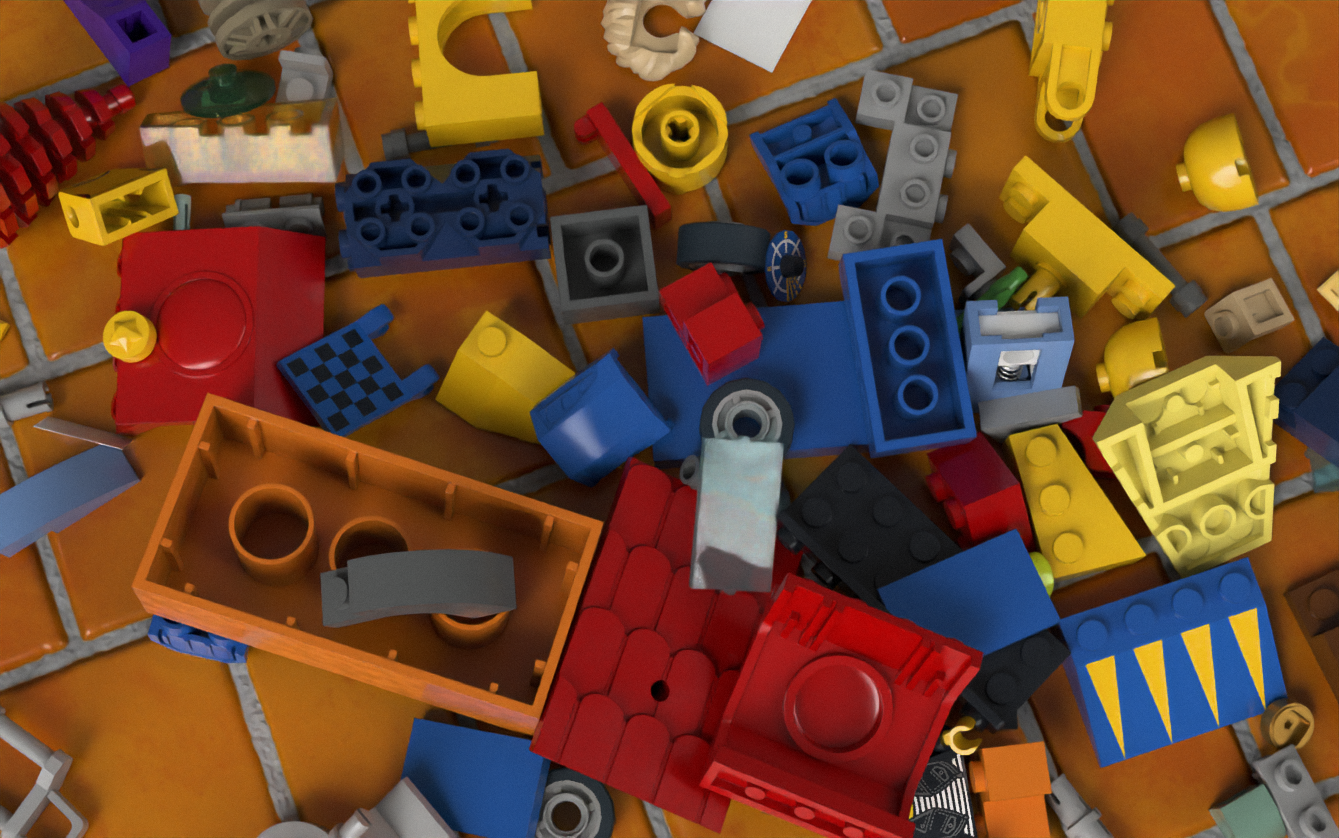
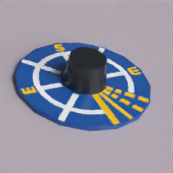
(785, 266)

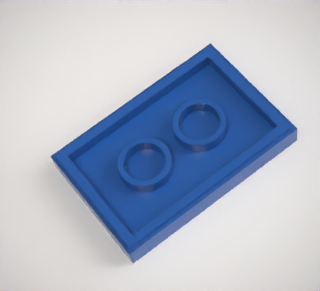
(978, 596)
(477, 778)

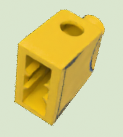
(103, 212)

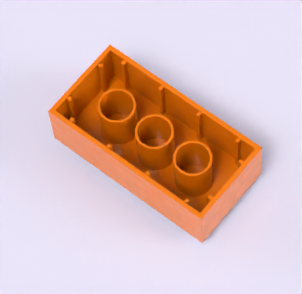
(279, 502)

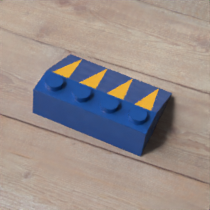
(1172, 662)

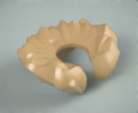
(636, 48)

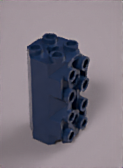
(444, 215)

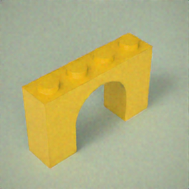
(462, 105)

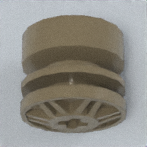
(255, 26)

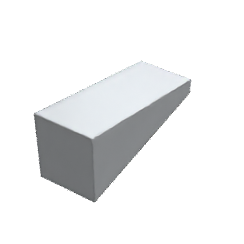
(1029, 411)

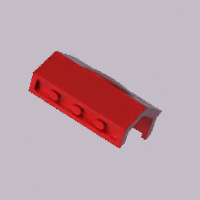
(222, 320)
(835, 713)

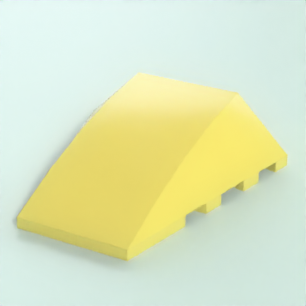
(1199, 457)

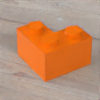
(1010, 790)

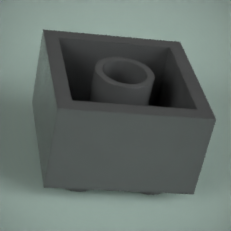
(605, 264)

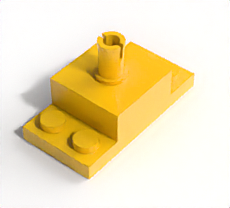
(1074, 251)

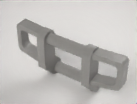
(51, 777)

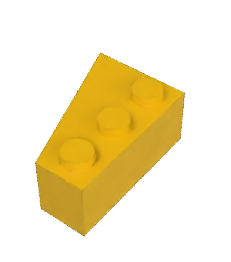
(1066, 506)

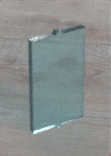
(736, 515)

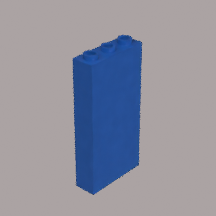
(801, 354)

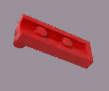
(601, 126)

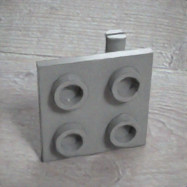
(398, 815)

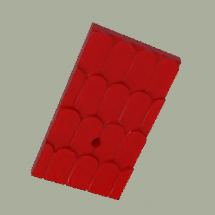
(650, 654)

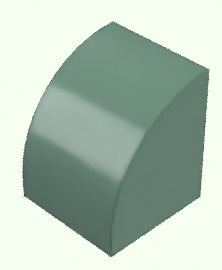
(1249, 815)

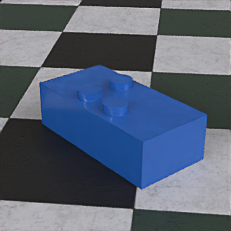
(906, 348)

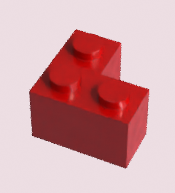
(713, 322)
(978, 493)

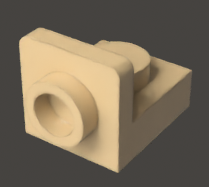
(1248, 315)

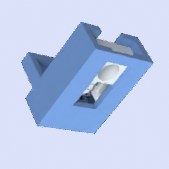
(1015, 350)

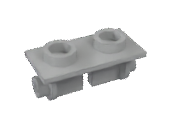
(295, 214)
(1295, 795)

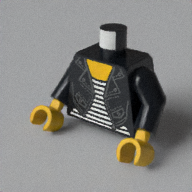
(943, 796)

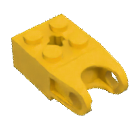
(1066, 60)

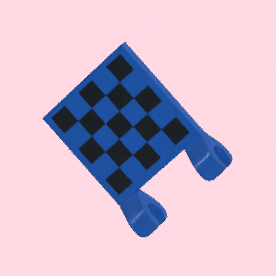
(349, 380)

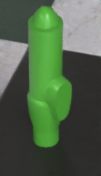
(1000, 290)

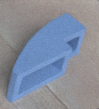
(62, 496)

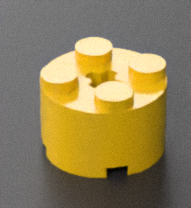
(680, 112)

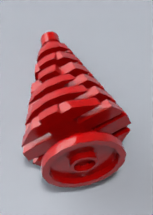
(44, 148)

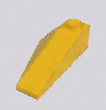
(500, 380)

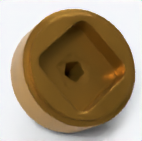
(1286, 724)

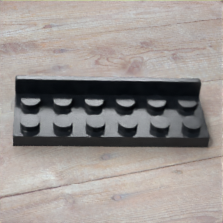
(871, 535)

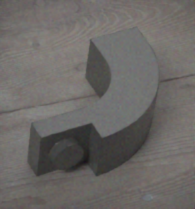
(417, 583)

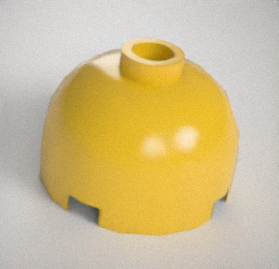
(1218, 166)
(1133, 357)

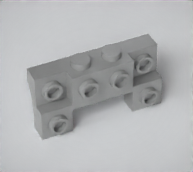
(912, 170)

